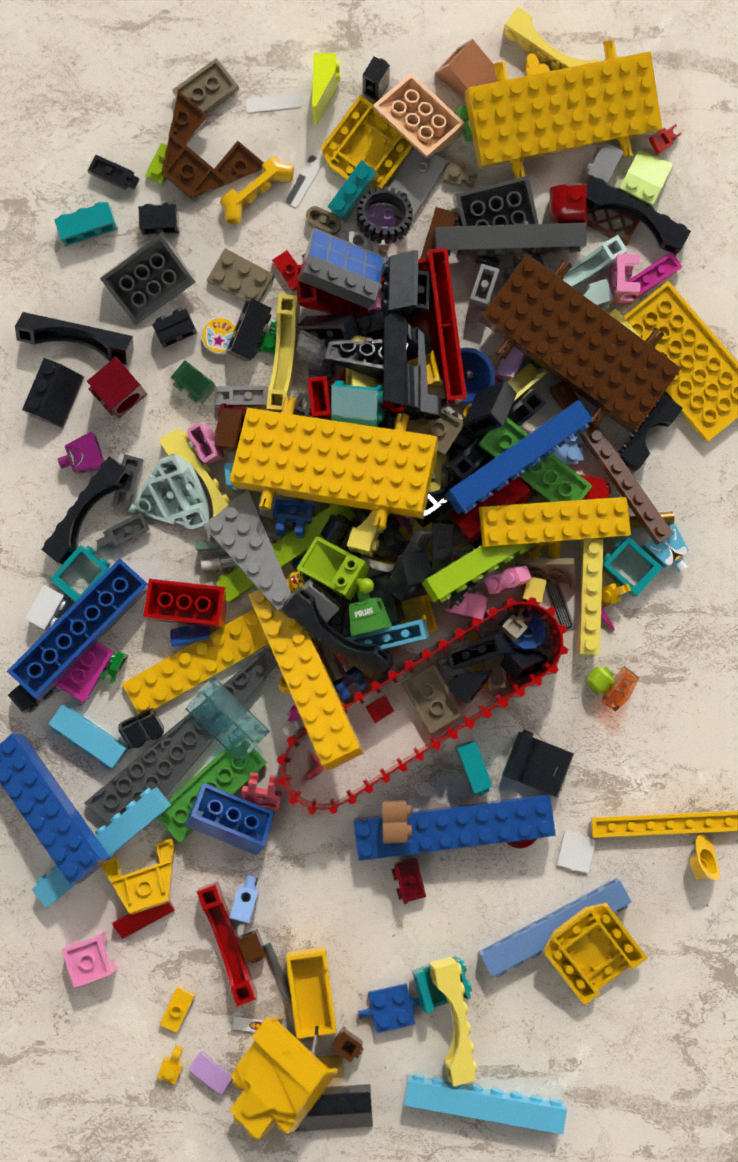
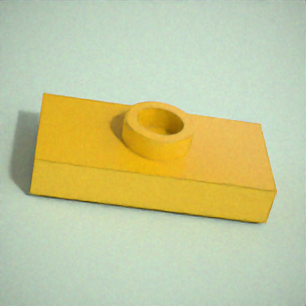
(177, 1009)

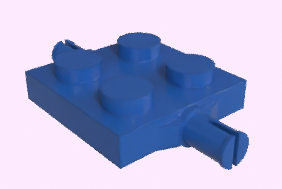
(391, 1008)

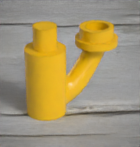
(553, 551)

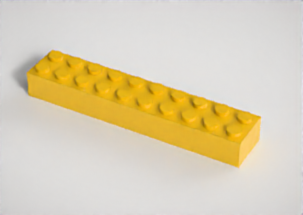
(308, 685)

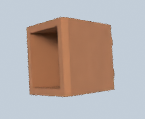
(467, 68)

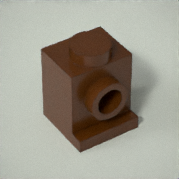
(347, 1052)

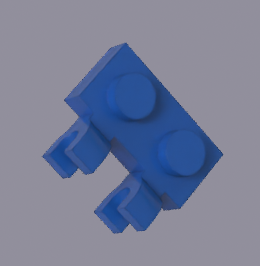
(292, 512)
(353, 676)

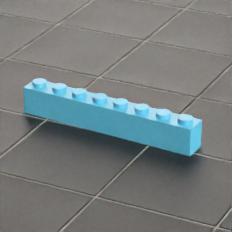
(112, 838)
(485, 1104)

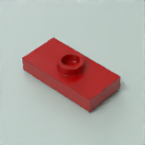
(285, 266)

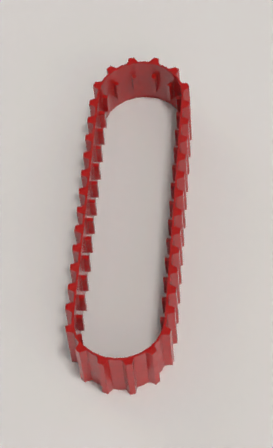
(485, 712)

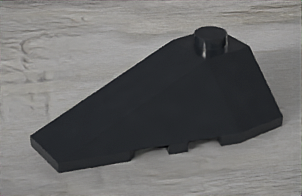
(360, 356)

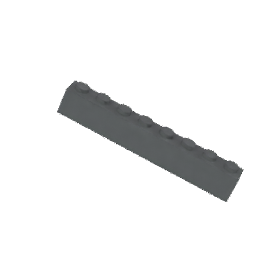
(511, 238)

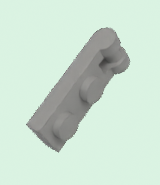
(242, 395)

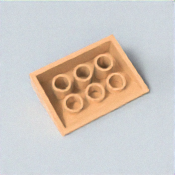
(420, 116)

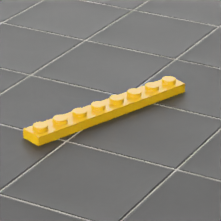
(664, 823)

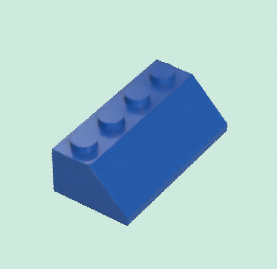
(230, 819)

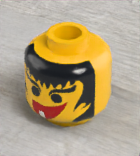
(297, 578)

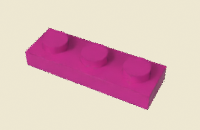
(656, 273)

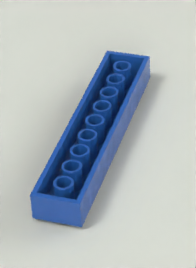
(460, 827)

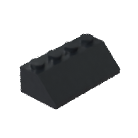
(340, 1108)

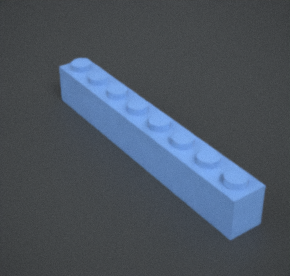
(532, 938)

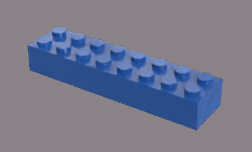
(521, 455)
(78, 629)
(49, 811)

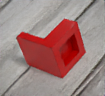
(379, 708)

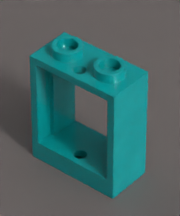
(614, 574)
(65, 586)

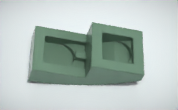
(207, 546)

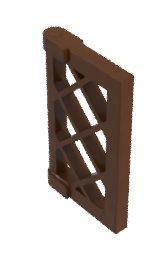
(595, 225)

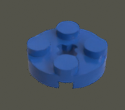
(537, 635)

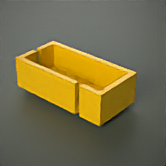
(311, 992)

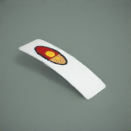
(246, 1024)

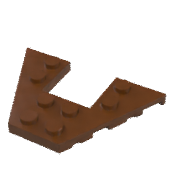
(188, 169)

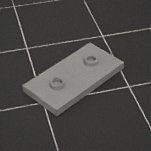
(416, 179)

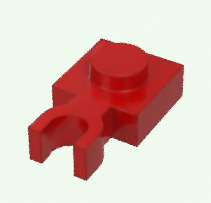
(663, 139)

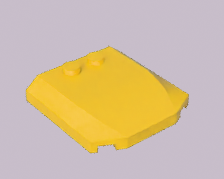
(365, 137)
(592, 950)

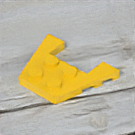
(146, 886)

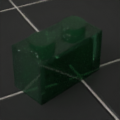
(193, 382)

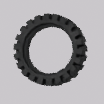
(389, 197)

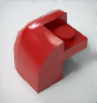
(568, 204)

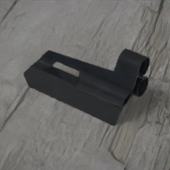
(403, 381)

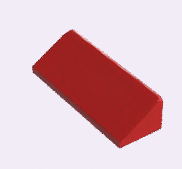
(132, 923)

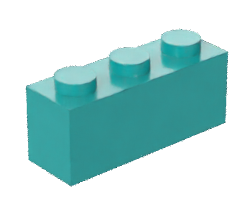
(352, 190)
(85, 223)

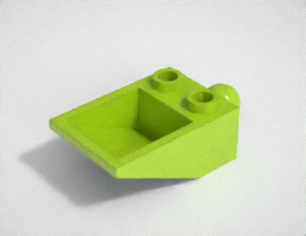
(335, 566)

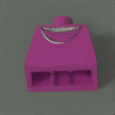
(82, 454)

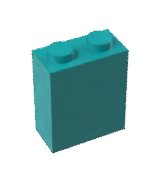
(474, 767)

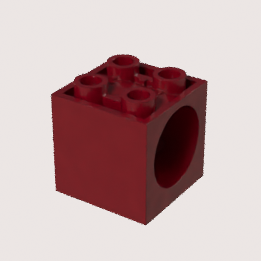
(116, 388)

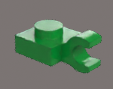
(268, 342)
(117, 662)

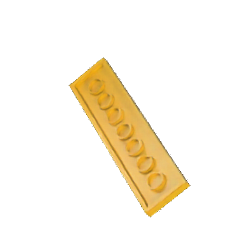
(554, 521)
(196, 663)

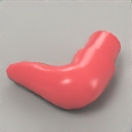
(317, 770)

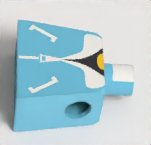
(668, 551)

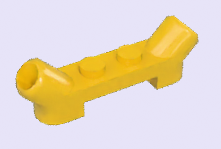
(272, 171)

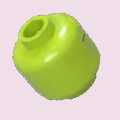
(600, 680)

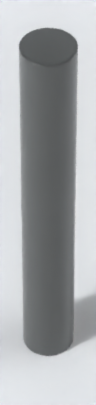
(278, 971)

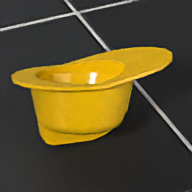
(704, 860)

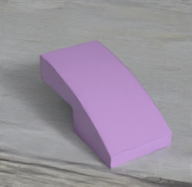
(210, 1073)

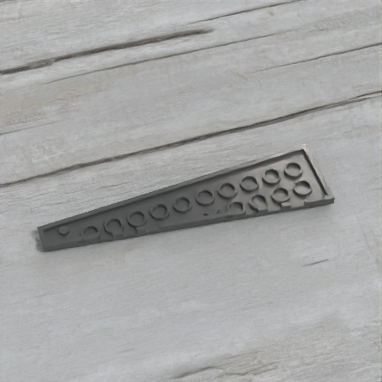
(175, 751)

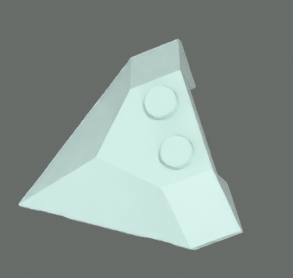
(173, 494)

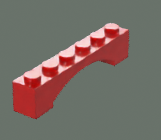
(238, 972)

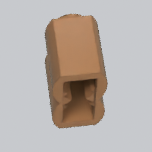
(395, 821)

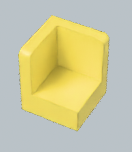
(534, 588)

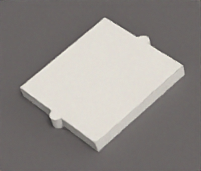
(576, 852)

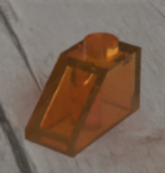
(621, 689)

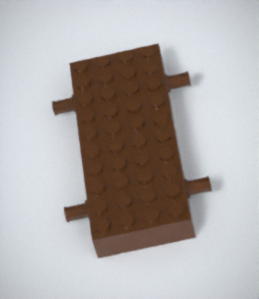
(579, 343)

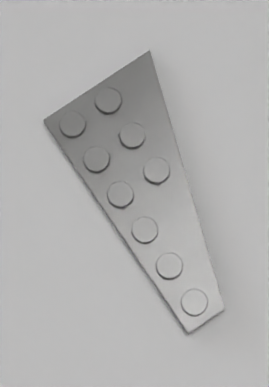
(247, 543)

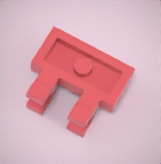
(266, 798)

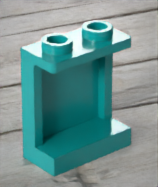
(357, 404)
(429, 994)

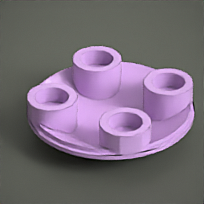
(381, 216)

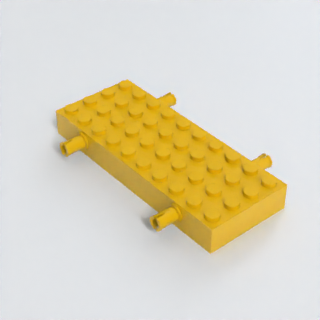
(563, 109)
(335, 462)

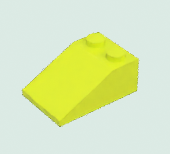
(325, 77)

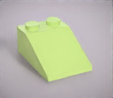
(645, 177)

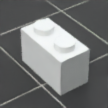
(46, 607)

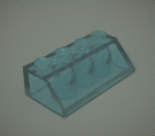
(227, 719)

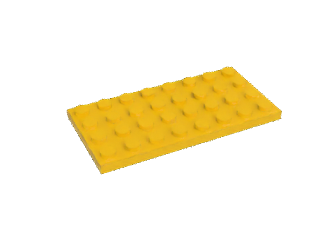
(708, 371)

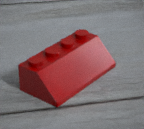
(469, 524)
(186, 603)

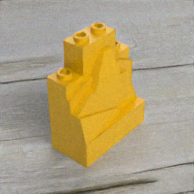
(278, 1081)

